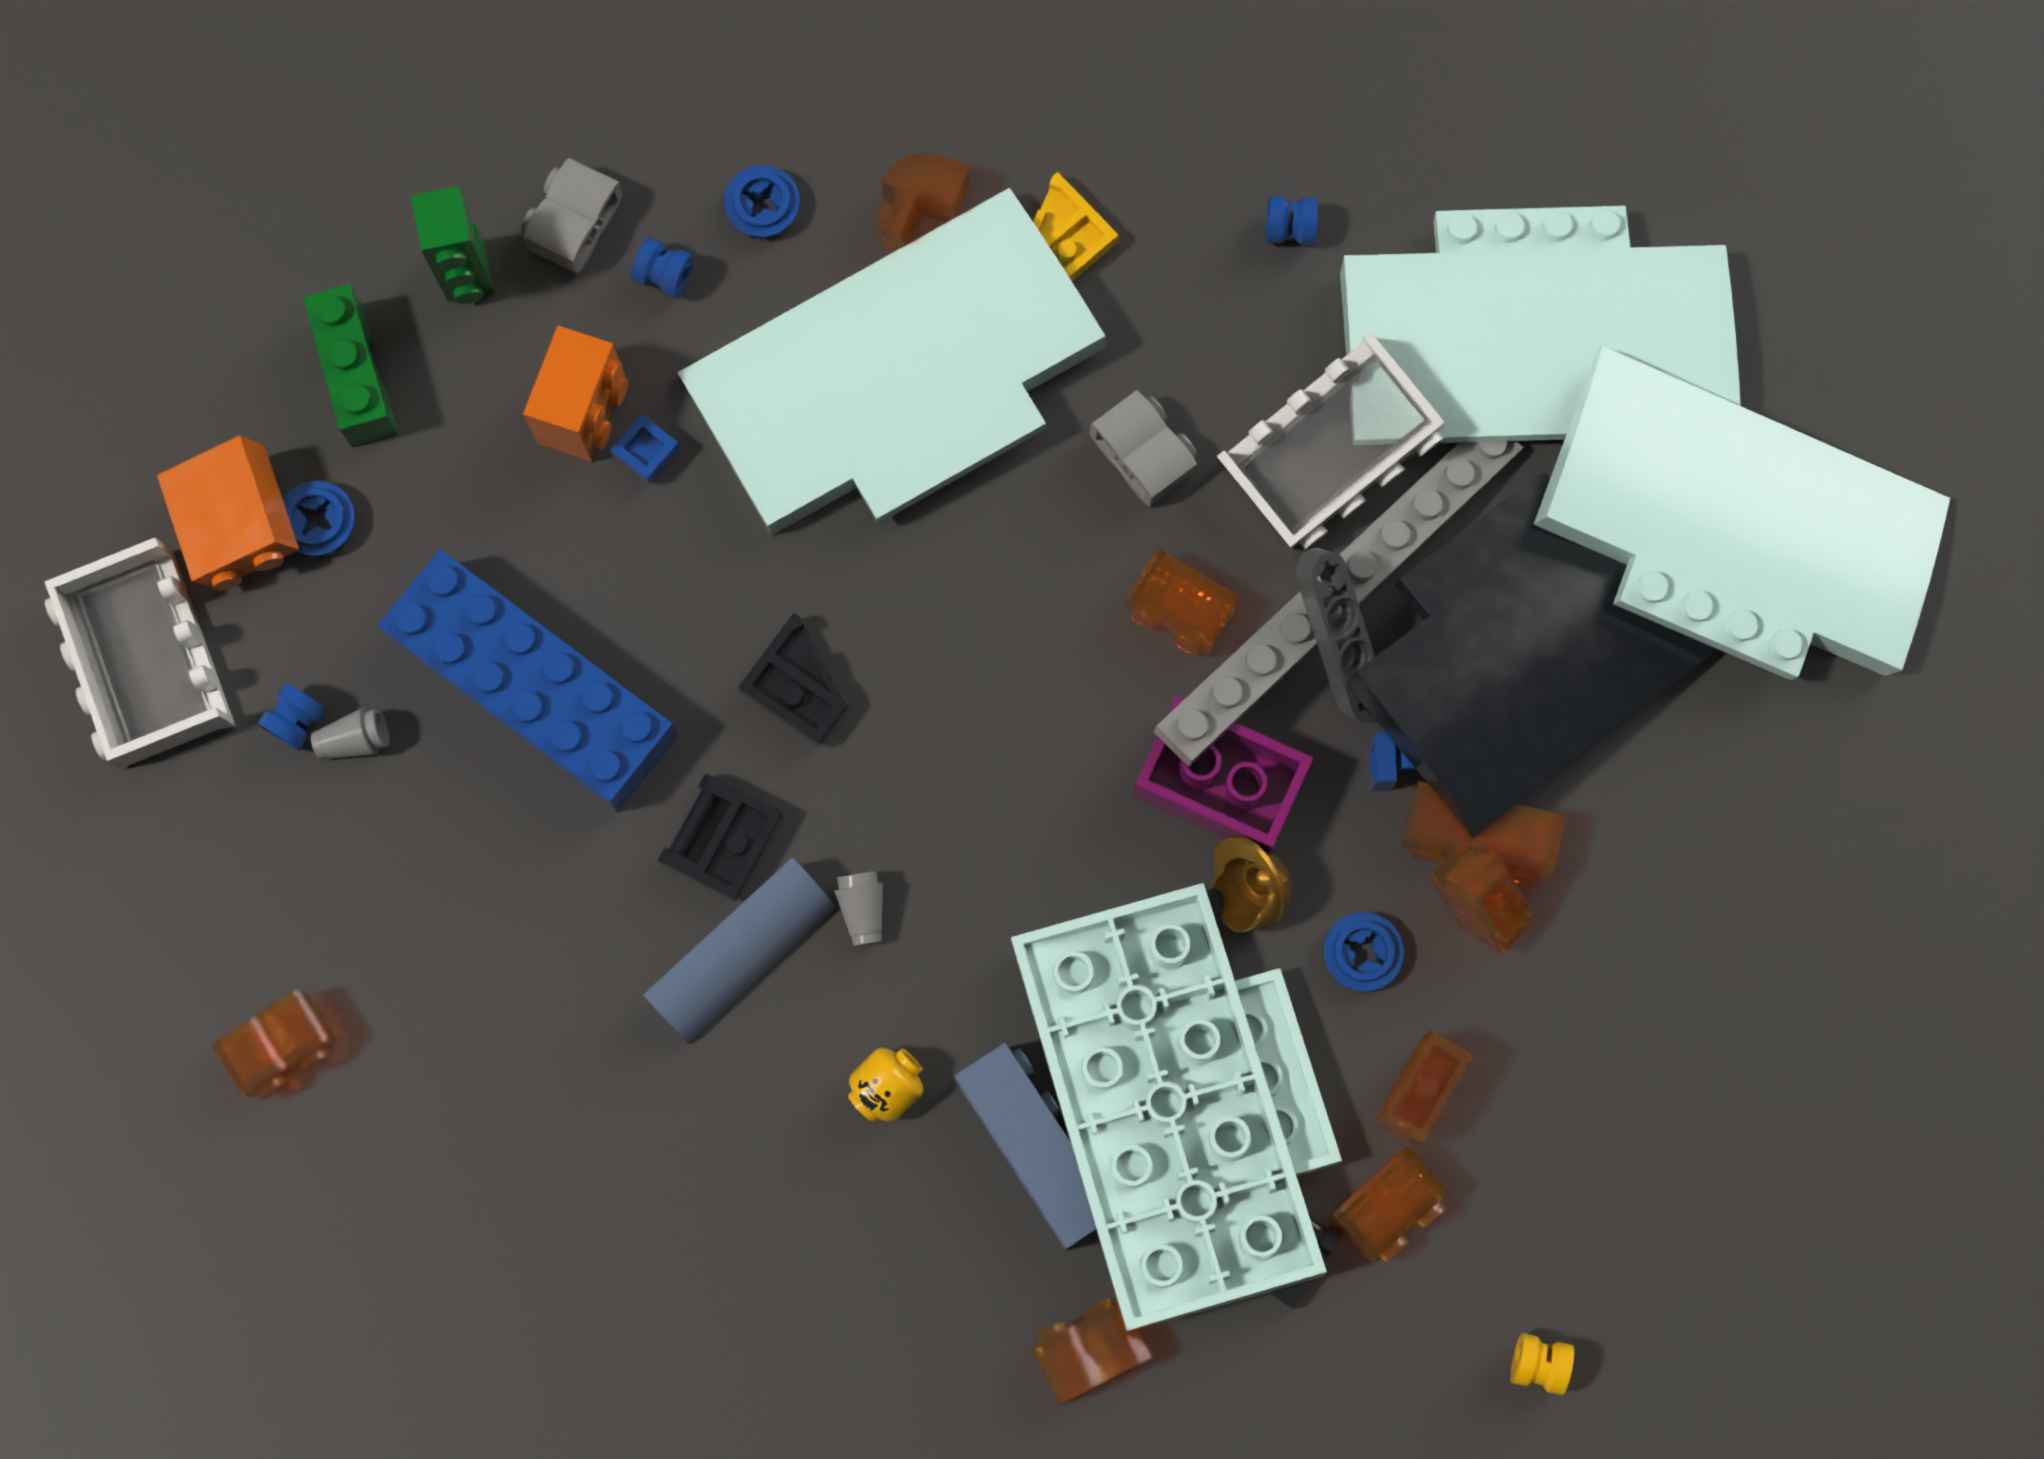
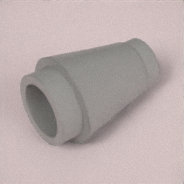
(353, 735)
(861, 906)

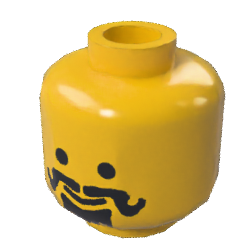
(885, 1085)

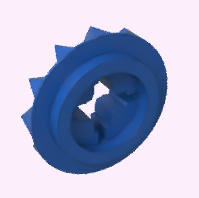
(755, 183)
(315, 497)
(1386, 947)

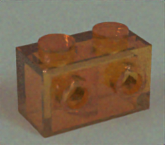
(1483, 896)

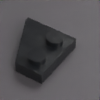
(796, 684)

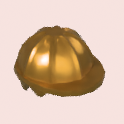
(1251, 884)

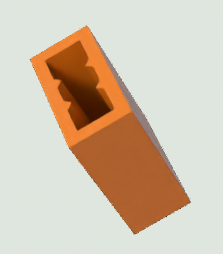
(228, 513)

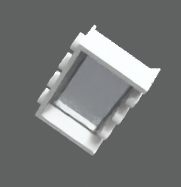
(1334, 443)
(137, 653)

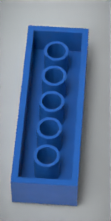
(529, 680)

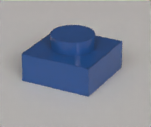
(645, 448)

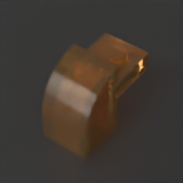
(924, 186)

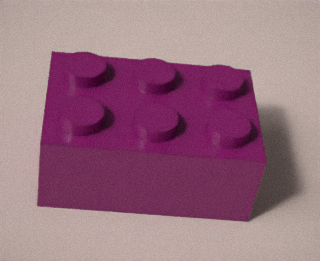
(1232, 788)

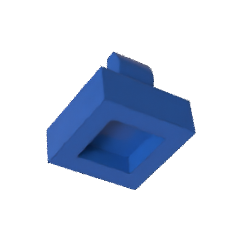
(1386, 763)

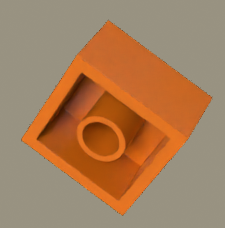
(576, 394)

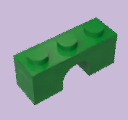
(452, 245)
(348, 365)

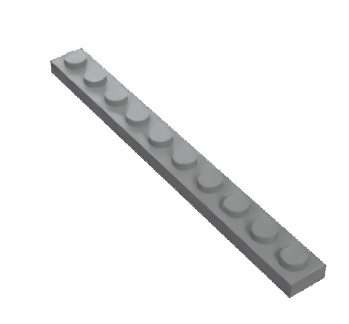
(1370, 562)

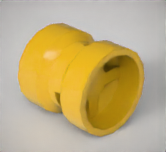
(1542, 1364)

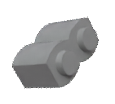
(571, 215)
(1144, 447)

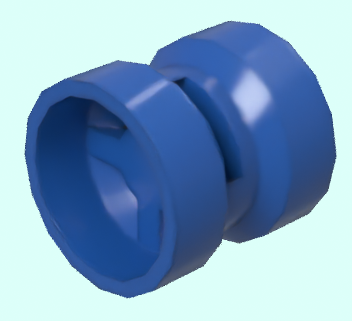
(1302, 220)
(665, 268)
(292, 716)

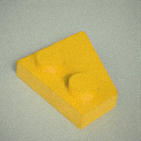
(1073, 228)

